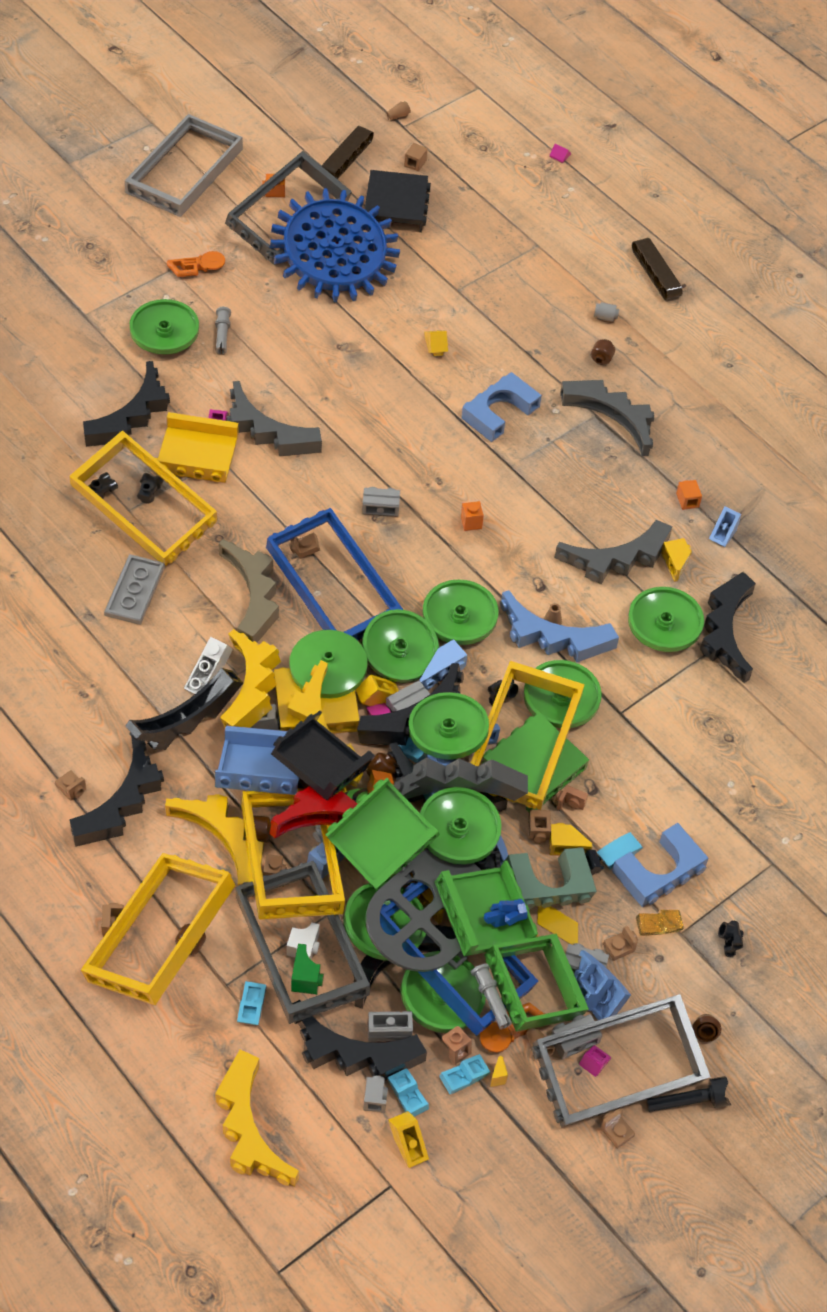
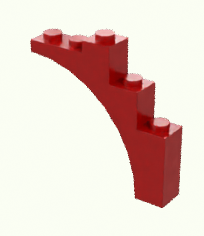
(311, 810)

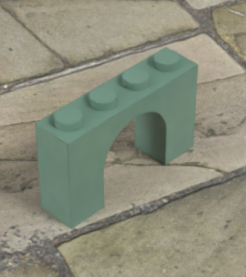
(576, 874)

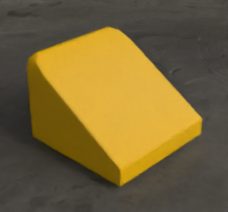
(500, 1073)

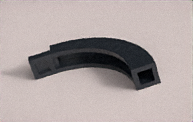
(373, 967)

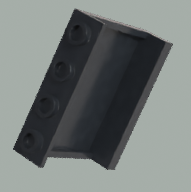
(399, 197)
(319, 757)

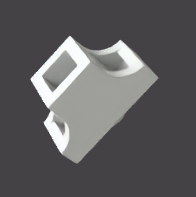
(304, 936)

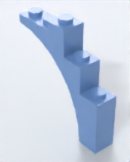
(580, 642)

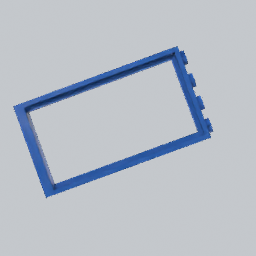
(306, 525)
(440, 984)

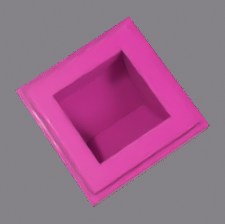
(559, 153)

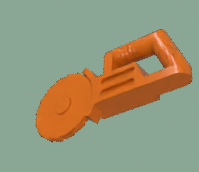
(211, 260)
(498, 1039)

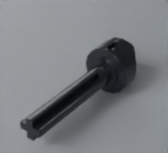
(714, 1093)

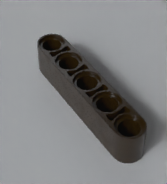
(348, 151)
(657, 269)

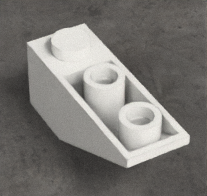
(210, 662)

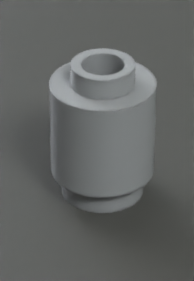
(606, 312)

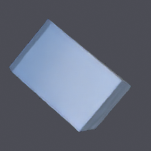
(725, 526)

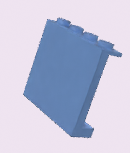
(249, 765)

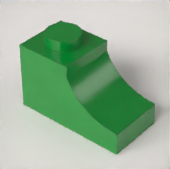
(306, 973)

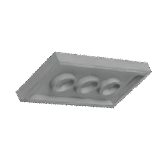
(134, 589)

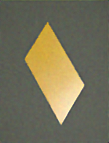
(558, 924)

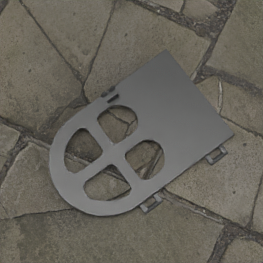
(425, 869)

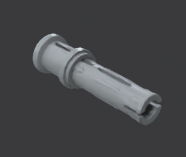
(223, 324)
(488, 987)

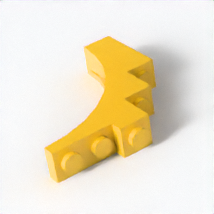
(259, 680)
(309, 703)
(213, 817)
(239, 1125)

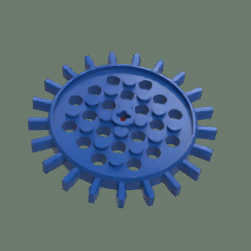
(334, 245)

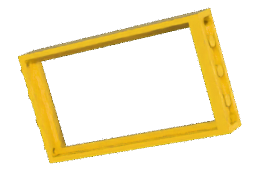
(104, 455)
(547, 682)
(290, 906)
(152, 993)

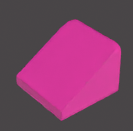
(218, 414)
(378, 709)
(594, 1060)

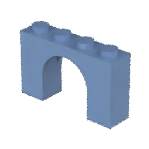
(507, 389)
(647, 886)

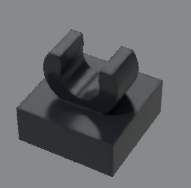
(593, 861)

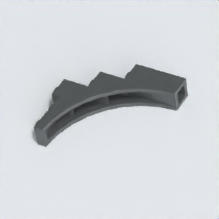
(616, 405)
(286, 438)
(621, 558)
(489, 777)

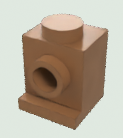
(539, 825)
(273, 865)

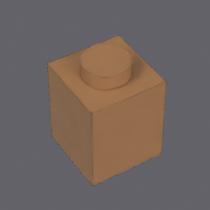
(416, 157)

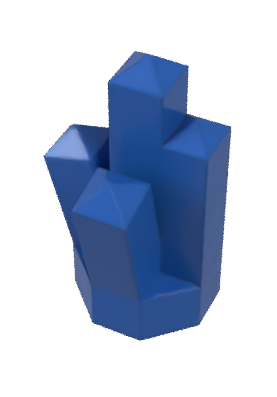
(506, 913)

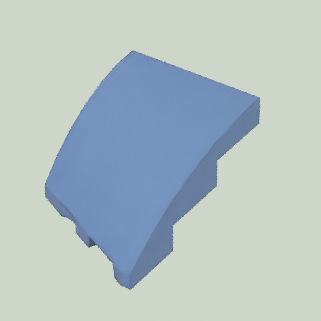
(600, 988)

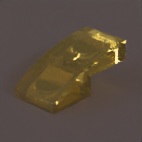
(662, 923)

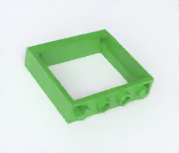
(561, 971)

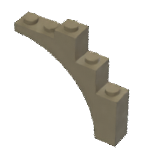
(255, 571)

